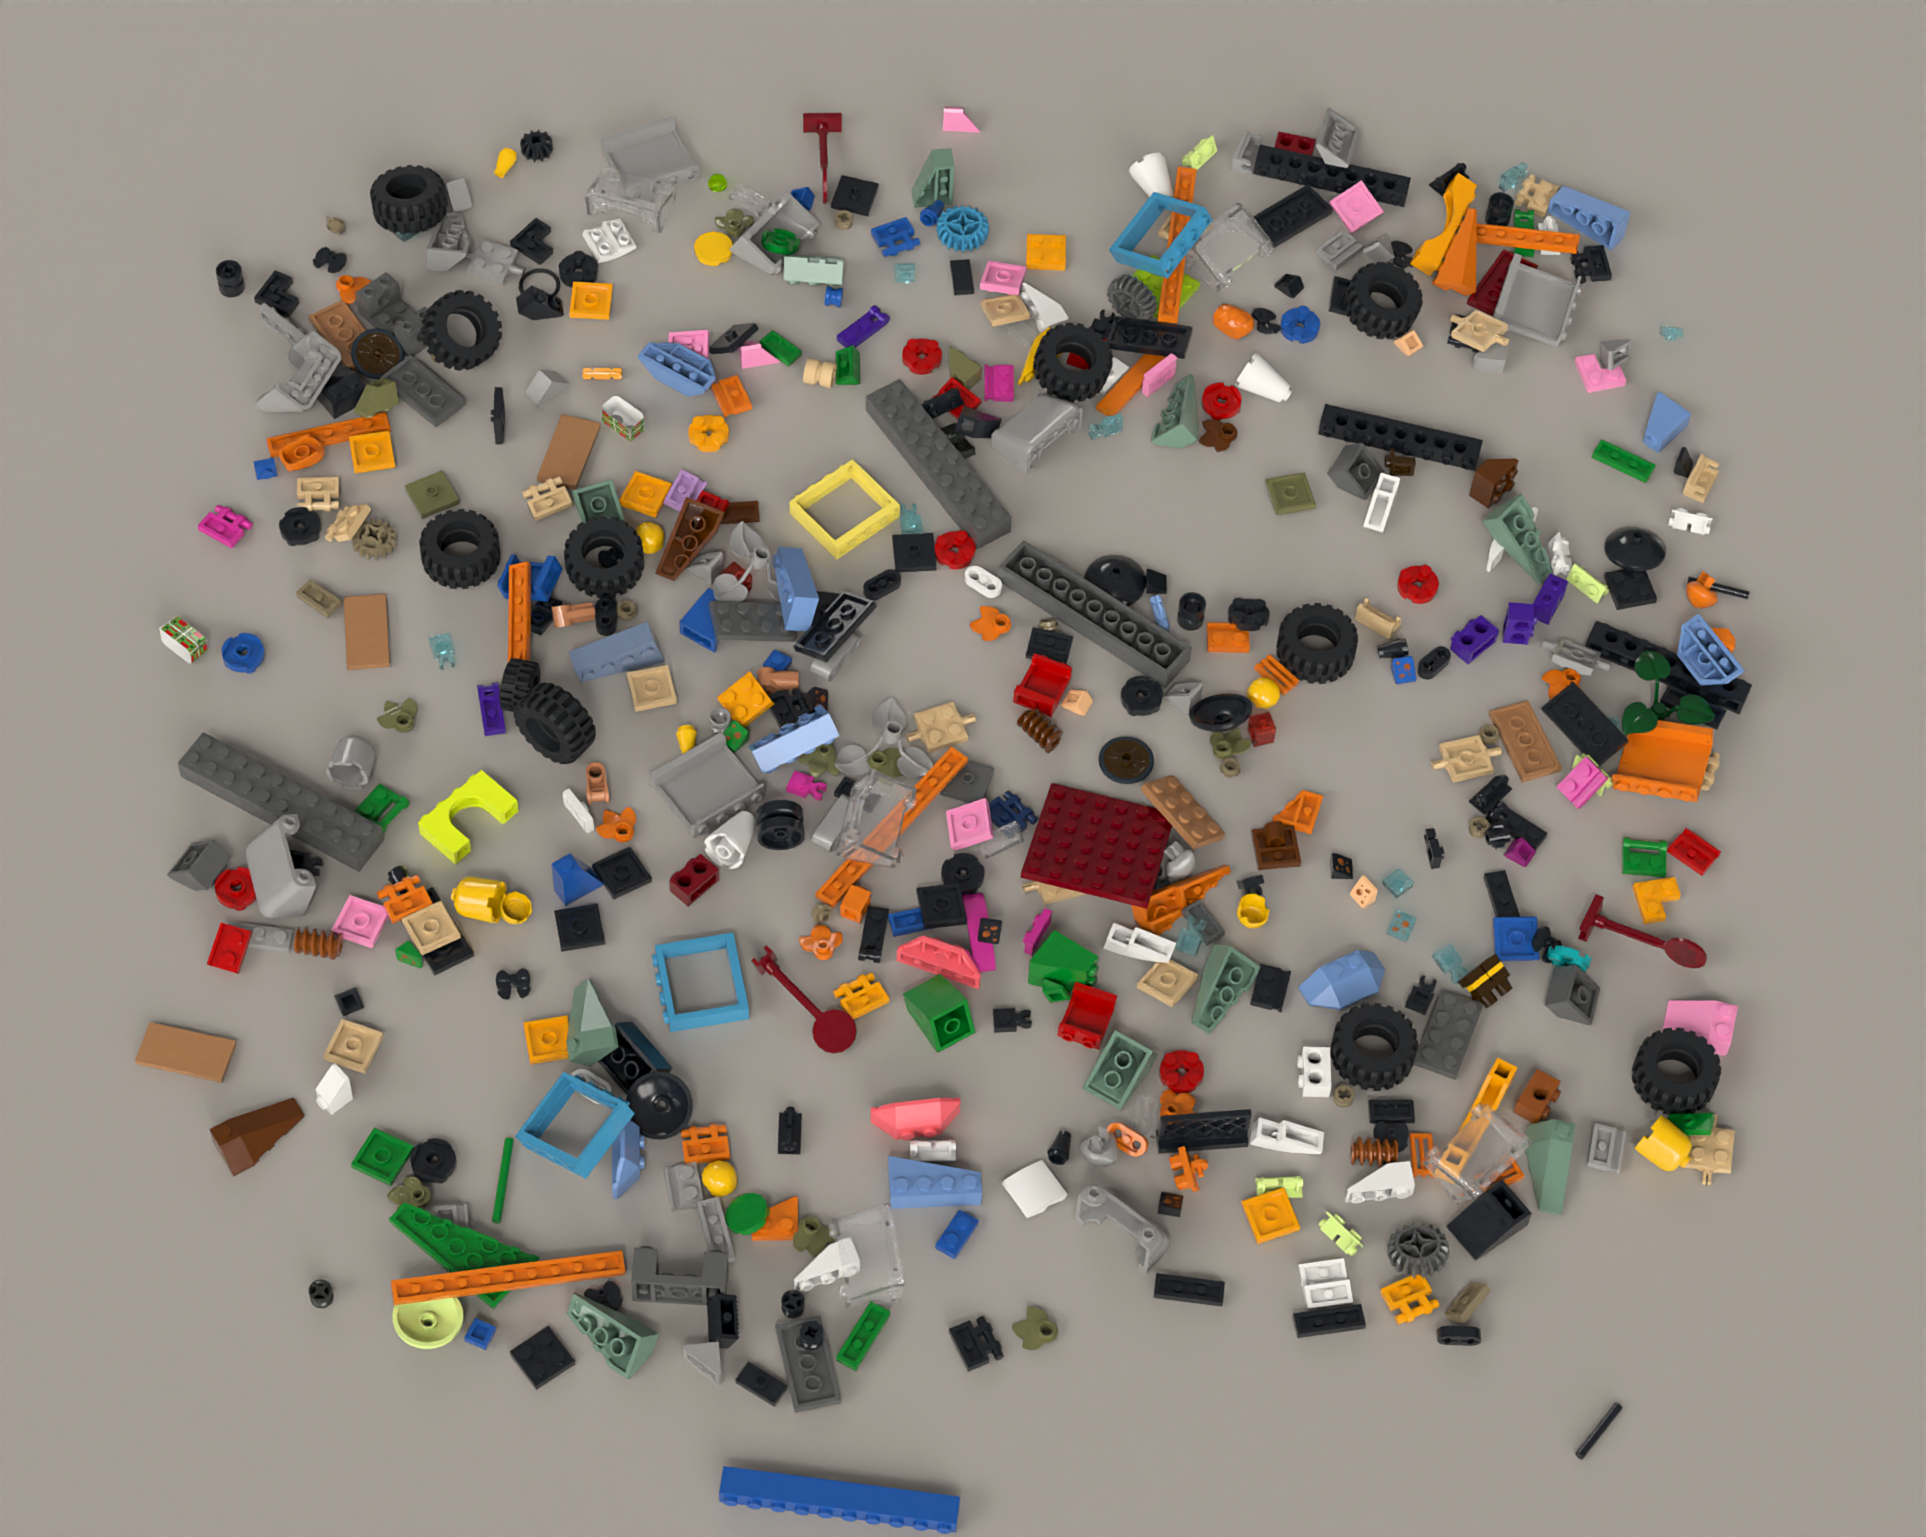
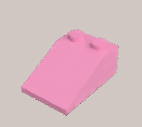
(1707, 1018)

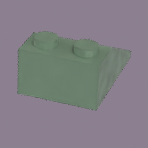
(597, 501)
(1119, 1070)

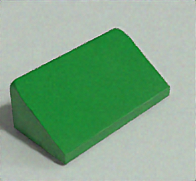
(848, 366)

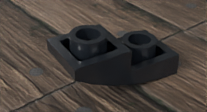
(542, 615)

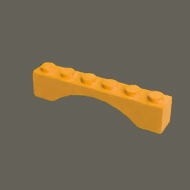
(1456, 197)
(1495, 1086)

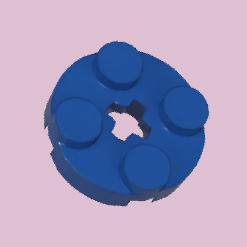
(1300, 316)
(245, 663)

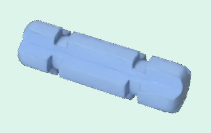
(1159, 612)

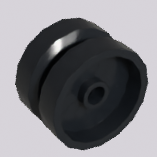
(780, 825)

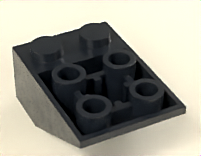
(1490, 1220)

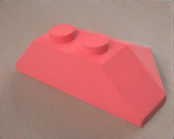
(940, 958)
(916, 1117)

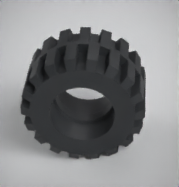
(517, 681)

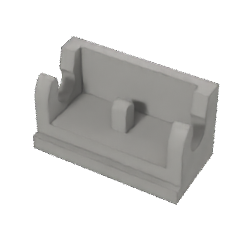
(1246, 153)

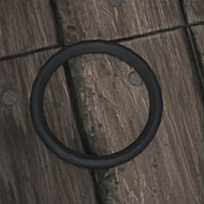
(540, 271)

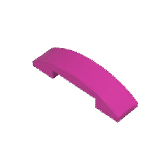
(981, 952)

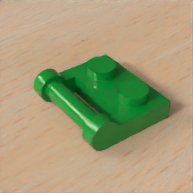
(378, 802)
(1644, 863)

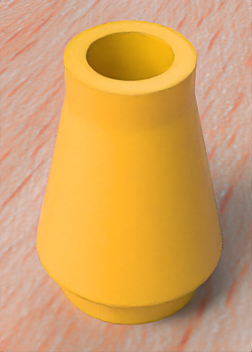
(505, 161)
(686, 737)

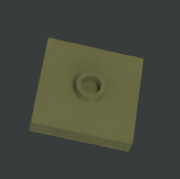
(432, 494)
(1290, 494)

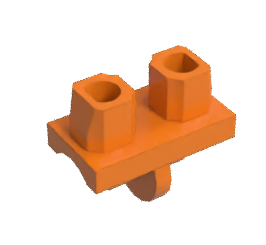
(1183, 1161)

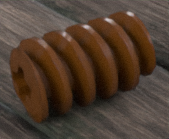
(1039, 729)

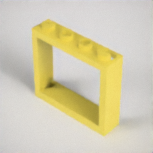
(839, 547)

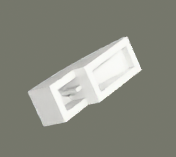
(1382, 502)
(1139, 944)
(1286, 1137)

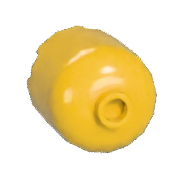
(479, 898)
(1666, 1146)

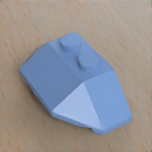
(678, 367)
(1706, 654)
(1344, 981)
(627, 1159)

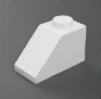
(334, 1090)

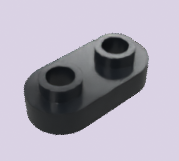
(880, 584)
(605, 614)

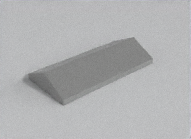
(1336, 139)

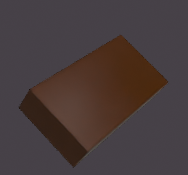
(741, 511)

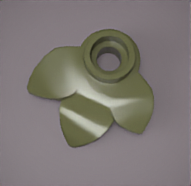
(734, 222)
(397, 714)
(1229, 744)
(820, 762)
(888, 762)
(409, 1192)
(812, 1240)
(1032, 1329)

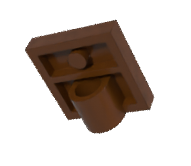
(1275, 846)

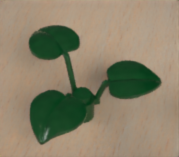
(1639, 719)

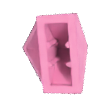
(957, 120)
(753, 355)

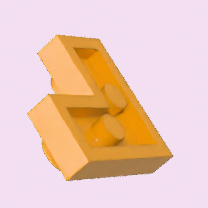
(1652, 894)

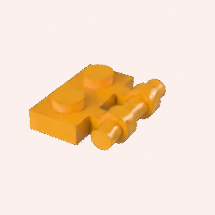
(863, 1001)
(1405, 1292)

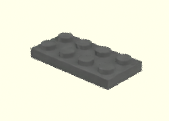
(424, 391)
(749, 621)
(1448, 1034)
(807, 1371)

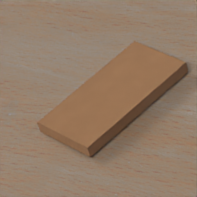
(340, 328)
(569, 451)
(366, 632)
(1525, 741)
(185, 1052)

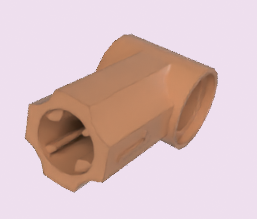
(568, 614)
(777, 680)

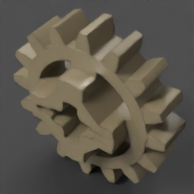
(374, 539)

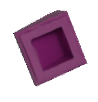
(1520, 852)

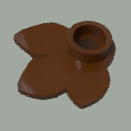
(1218, 435)

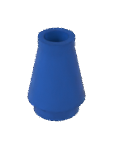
(931, 213)

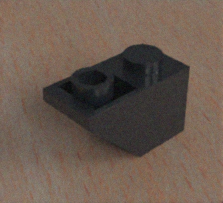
(538, 304)
(976, 423)

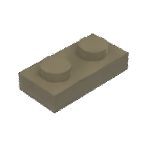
(318, 598)
(1467, 1302)

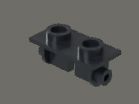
(1441, 183)
(943, 403)
(1491, 794)
(789, 1132)

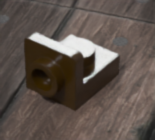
(1399, 465)

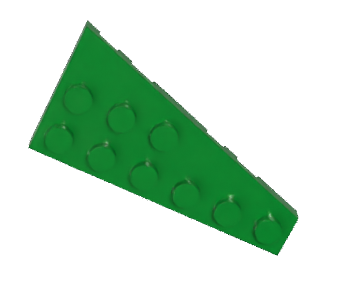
(456, 1246)

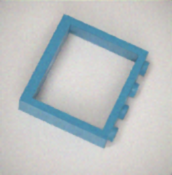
(1141, 223)
(709, 1016)
(551, 1106)

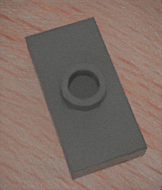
(1212, 929)

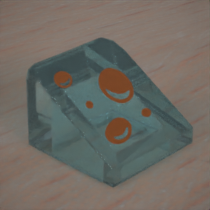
(1401, 925)

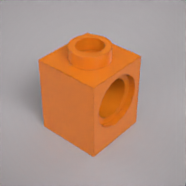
(855, 903)

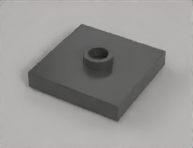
(969, 783)

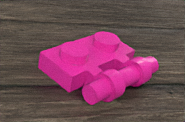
(220, 529)

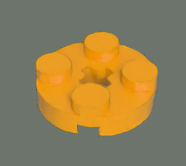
(711, 423)

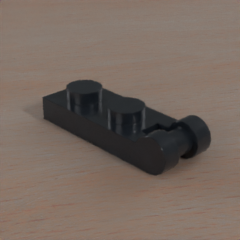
(1517, 825)
(873, 934)

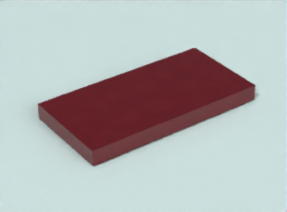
(1490, 286)

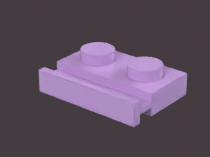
(684, 486)

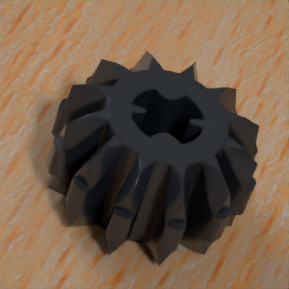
(536, 145)

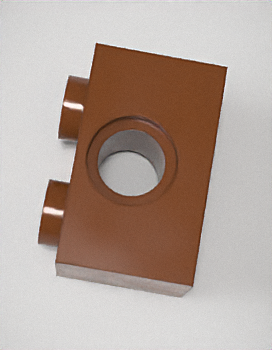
(1539, 1085)

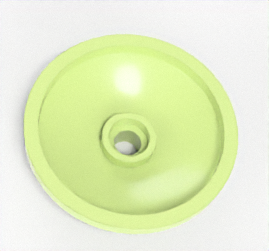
(442, 1314)

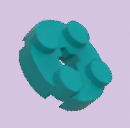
(1567, 956)

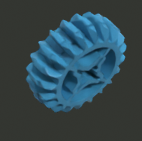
(974, 228)

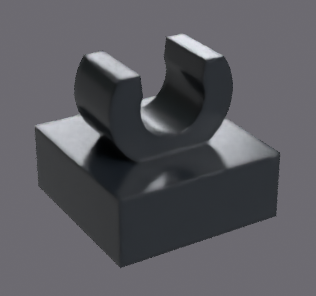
(1251, 882)

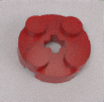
(922, 346)
(1221, 410)
(959, 540)
(1420, 574)
(235, 899)
(1181, 1059)

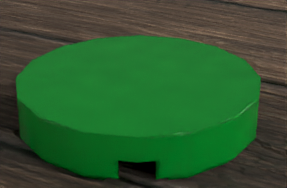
(780, 241)
(747, 1214)

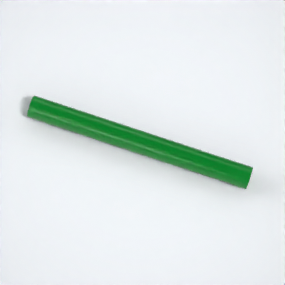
(502, 1181)

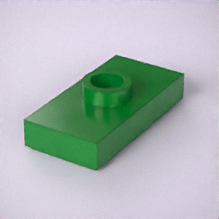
(780, 348)
(1694, 1123)

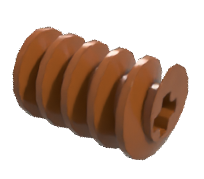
(317, 943)
(1374, 1151)

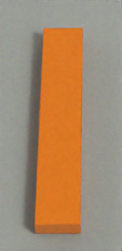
(1527, 238)
(1127, 386)
(332, 433)
(519, 611)

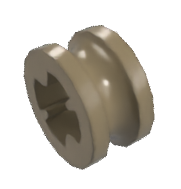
(843, 225)
(1473, 828)
(1346, 1101)

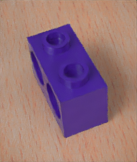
(1549, 598)
(1519, 623)
(1476, 641)

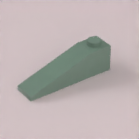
(1180, 418)
(1515, 531)
(1222, 983)
(589, 1029)
(1549, 1162)
(618, 1337)

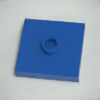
(1514, 938)

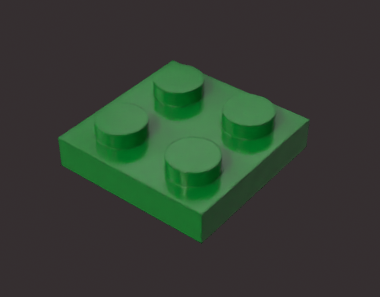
(382, 1156)

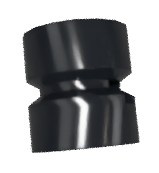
(1499, 209)
(230, 278)
(1191, 611)

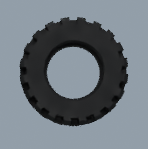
(408, 199)
(481, 317)
(1376, 319)
(1079, 341)
(597, 534)
(463, 570)
(1322, 622)
(554, 723)
(1378, 1022)
(1685, 1048)

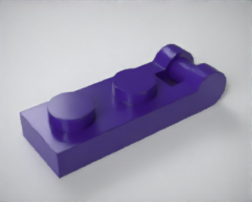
(863, 328)
(491, 710)

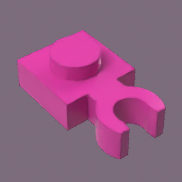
(803, 784)

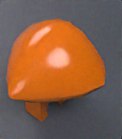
(1699, 592)

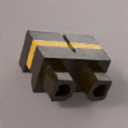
(1484, 978)

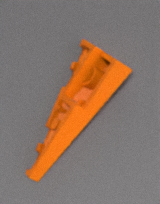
(1460, 259)
(1169, 901)

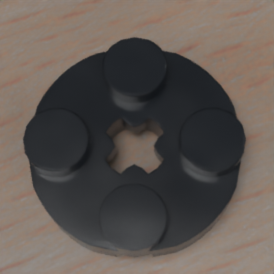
(575, 261)
(302, 536)
(1242, 607)
(1137, 706)
(968, 863)
(428, 1150)

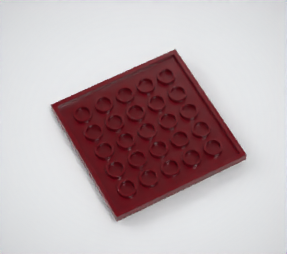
(1097, 846)

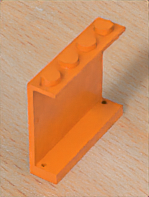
(1666, 761)

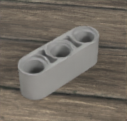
(838, 660)
(829, 830)

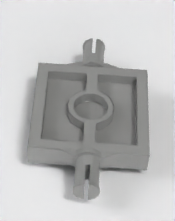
(493, 262)
(1576, 656)

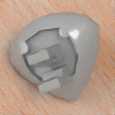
(1181, 862)
(1100, 1149)

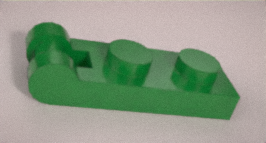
(1529, 216)

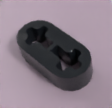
(1437, 665)
(1459, 1335)

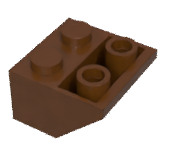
(1493, 480)

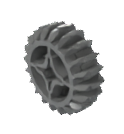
(1131, 298)
(1418, 1250)

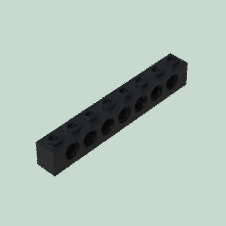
(1314, 172)
(1402, 436)
(1624, 650)

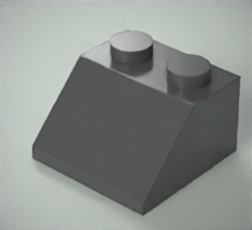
(1356, 471)
(200, 865)
(1572, 995)

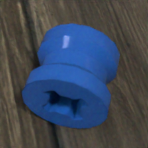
(833, 296)

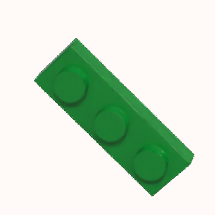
(1623, 461)
(863, 1336)

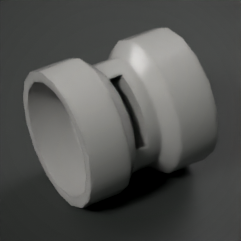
(719, 720)

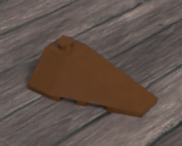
(690, 534)
(250, 1135)

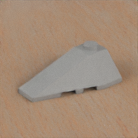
(448, 243)

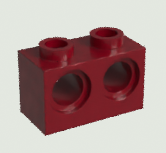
(1295, 143)
(697, 882)

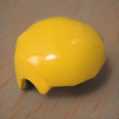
(651, 536)
(1263, 692)
(515, 908)
(1252, 911)
(719, 1178)

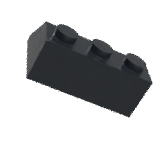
(633, 1057)

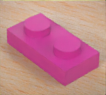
(1040, 925)

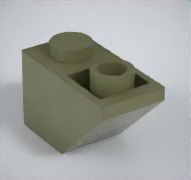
(963, 369)
(377, 397)

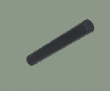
(1725, 589)
(1598, 1431)

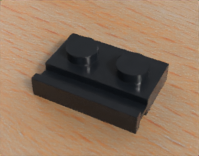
(1049, 643)
(1270, 988)

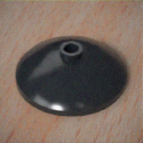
(1635, 549)
(1126, 586)
(1221, 712)
(645, 1099)

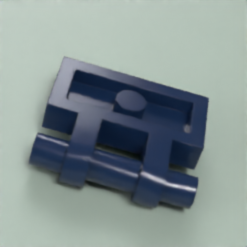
(1002, 813)

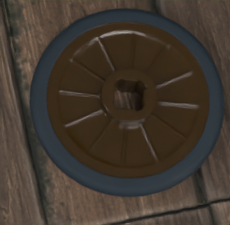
(379, 341)
(1117, 769)

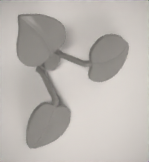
(742, 543)
(891, 720)

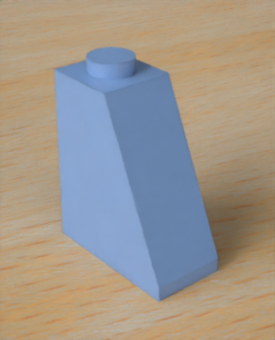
(1665, 422)

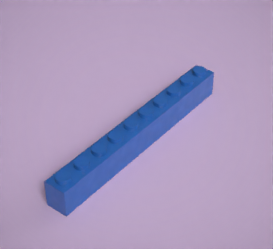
(839, 1499)

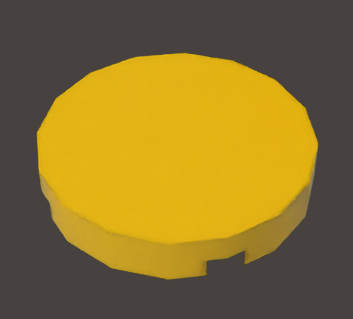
(713, 248)

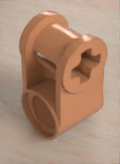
(596, 786)

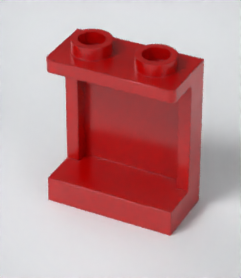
(1043, 685)
(1087, 1016)

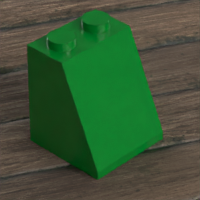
(1063, 963)
(940, 1012)

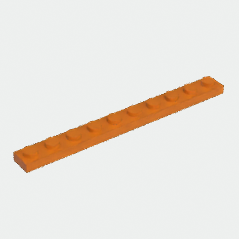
(1173, 285)
(927, 789)
(507, 1277)

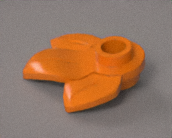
(349, 286)
(989, 623)
(1559, 680)
(615, 824)
(821, 942)
(1176, 1104)

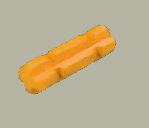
(602, 373)

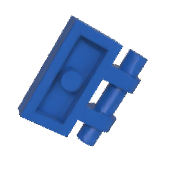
(892, 232)

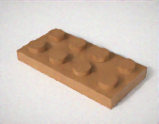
(1183, 811)

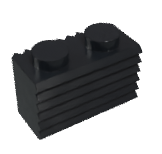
(723, 1320)

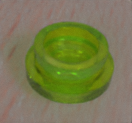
(717, 183)

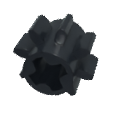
(1497, 835)

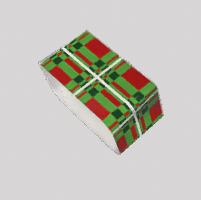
(618, 406)
(183, 639)

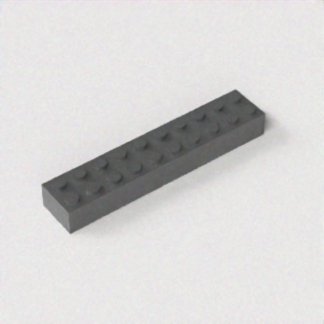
(938, 463)
(1094, 614)
(271, 795)

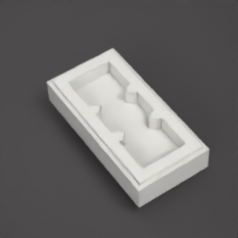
(1118, 370)
(578, 810)

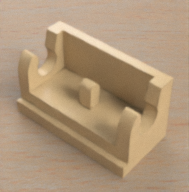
(1701, 479)
(1377, 620)

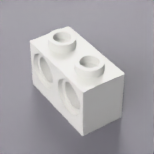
(1320, 1072)

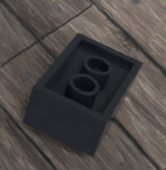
(341, 391)

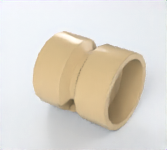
(818, 372)

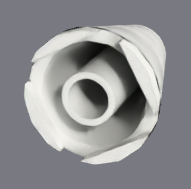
(1152, 175)
(1263, 380)
(731, 840)

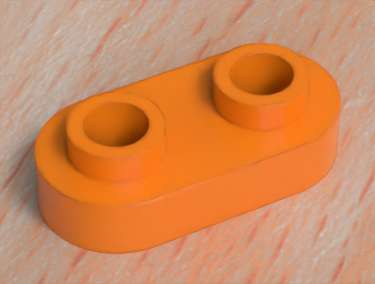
(1127, 1140)

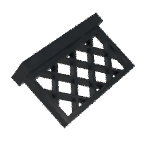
(1200, 1137)

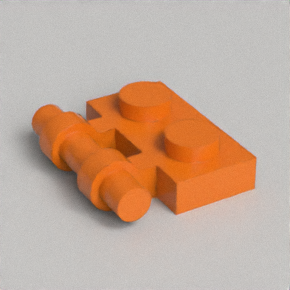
(406, 903)
(705, 1149)

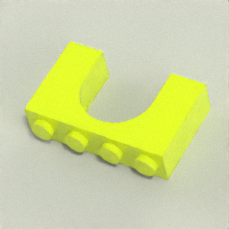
(477, 792)

